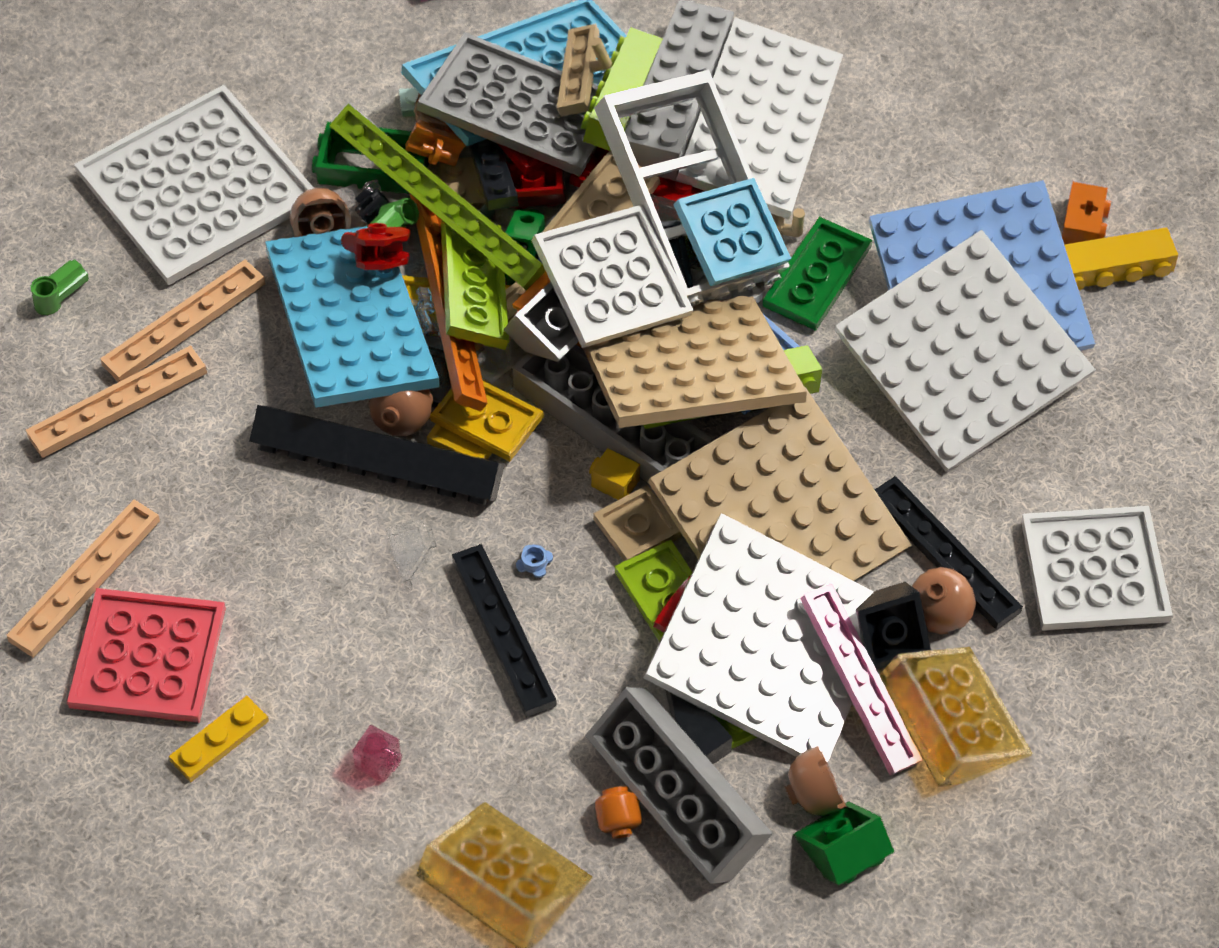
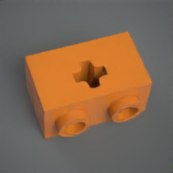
(1085, 212)

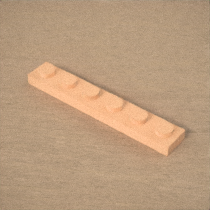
(183, 321)
(116, 401)
(83, 578)

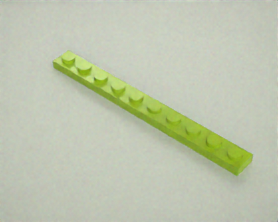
(438, 197)

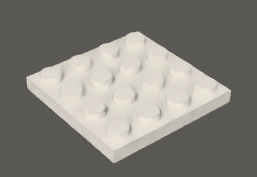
(612, 275)
(1096, 568)

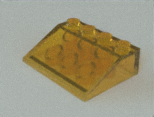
(953, 714)
(502, 875)

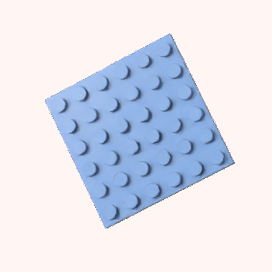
(1017, 223)

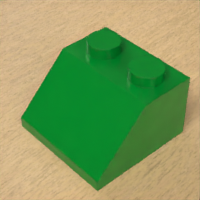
(845, 843)

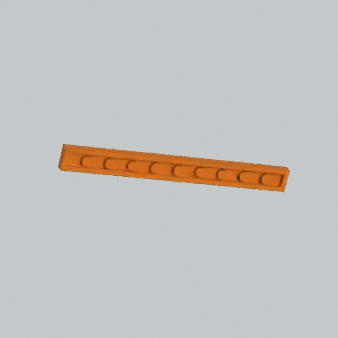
(459, 353)

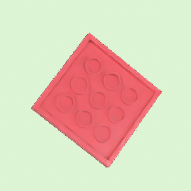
(147, 655)

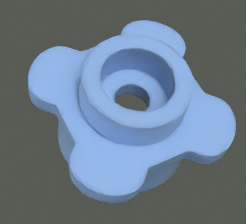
(538, 553)

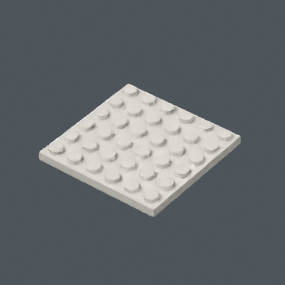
(194, 183)
(964, 350)
(749, 646)

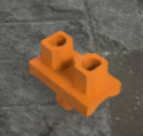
(434, 144)

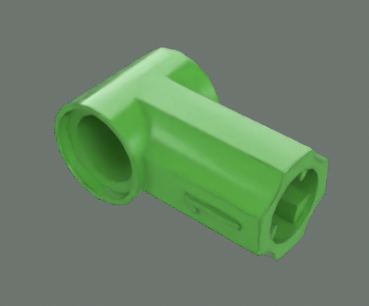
(398, 213)
(53, 289)

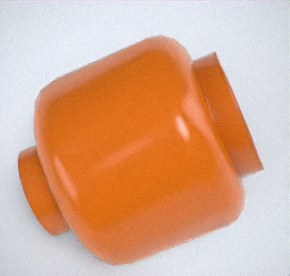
(618, 812)

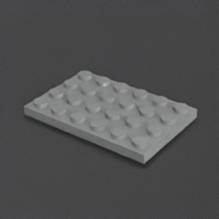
(508, 103)

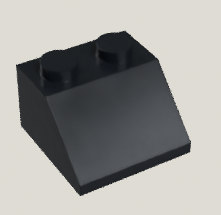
(892, 624)

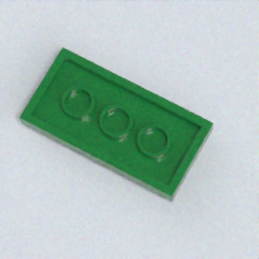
(817, 273)

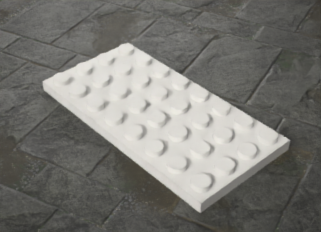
(775, 103)

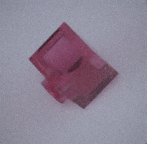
(377, 753)

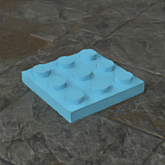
(732, 231)

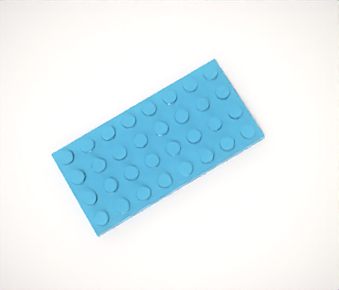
(536, 37)
(348, 322)

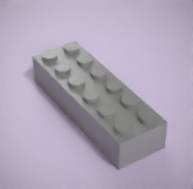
(678, 785)

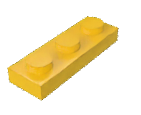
(218, 738)

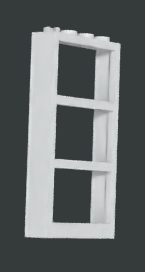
(660, 95)

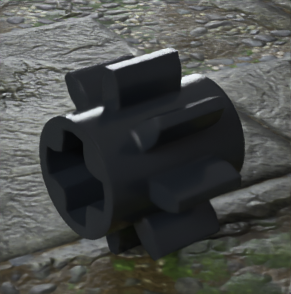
(370, 204)

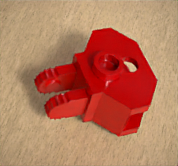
(377, 246)

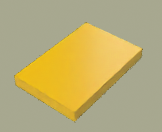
(498, 428)

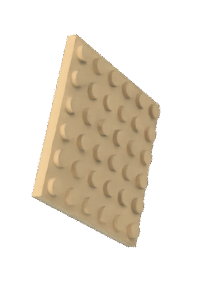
(696, 366)
(789, 482)

